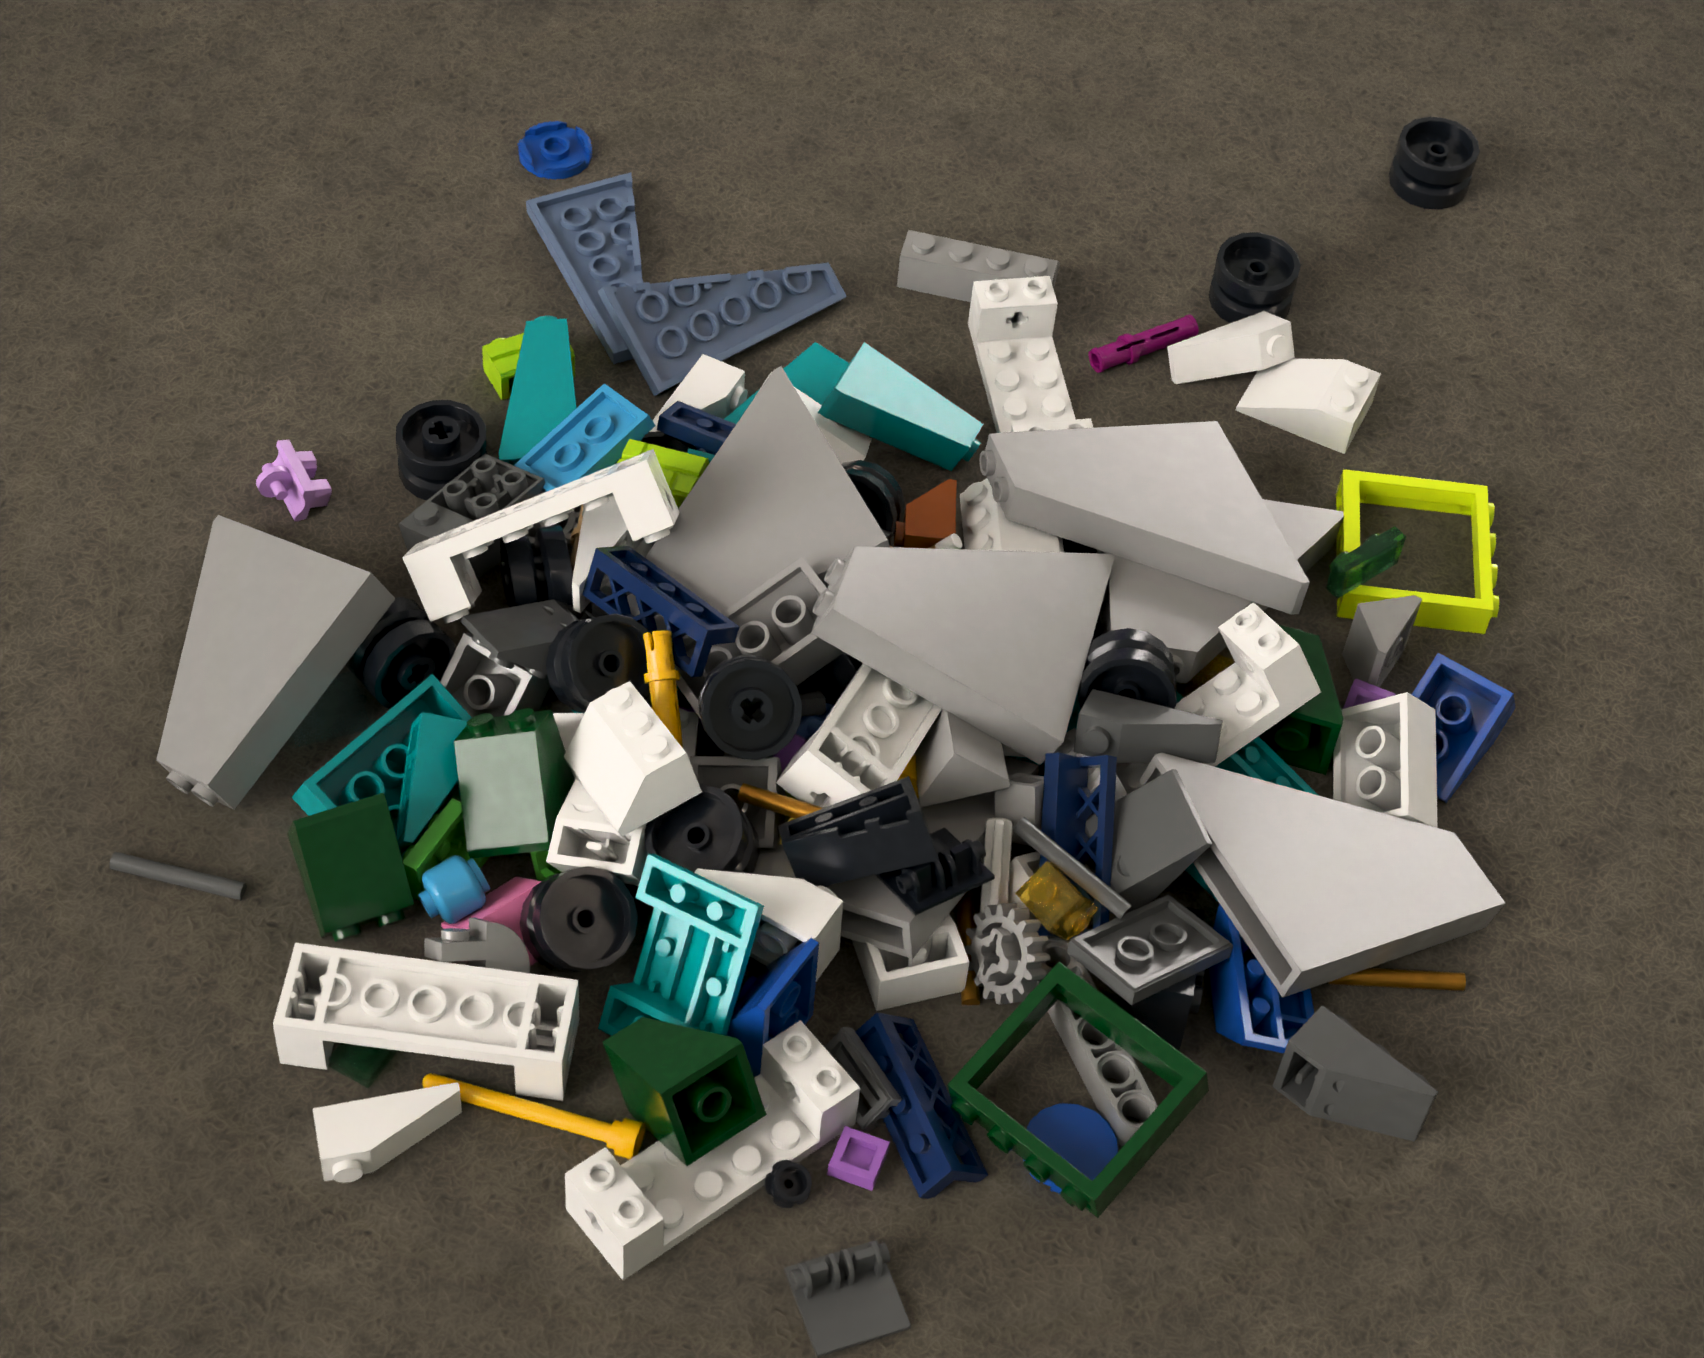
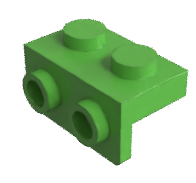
(441, 841)

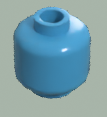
(453, 889)

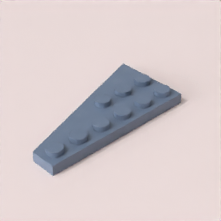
(594, 246)
(713, 315)

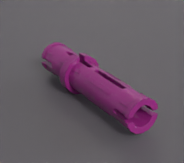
(1131, 347)

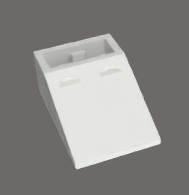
(587, 838)
(934, 971)

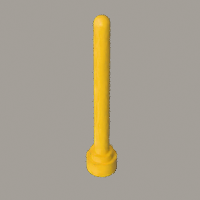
(622, 1136)

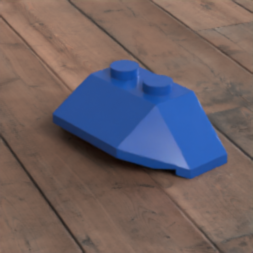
(1246, 1000)

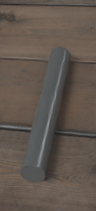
(1072, 867)
(178, 876)

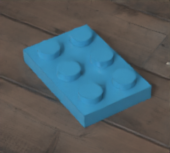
(587, 439)

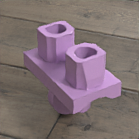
(290, 481)

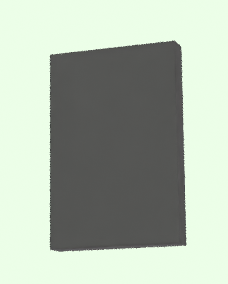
(1149, 949)

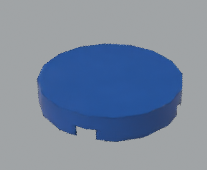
(547, 158)
(1077, 1136)

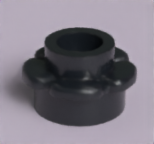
(800, 1181)

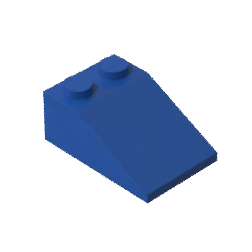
(1467, 718)
(775, 1000)

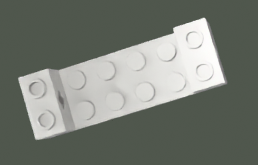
(1017, 355)
(442, 563)
(1249, 696)
(860, 741)
(429, 1011)
(658, 1201)

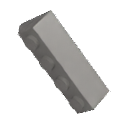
(951, 266)
(774, 625)

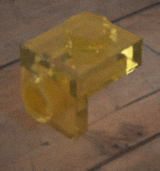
(1056, 902)

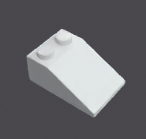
(1313, 399)
(790, 915)

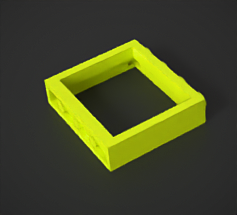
(1435, 610)

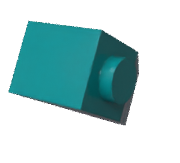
(427, 774)

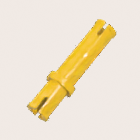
(662, 680)

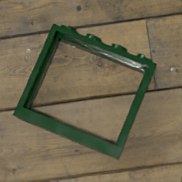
(1041, 1161)

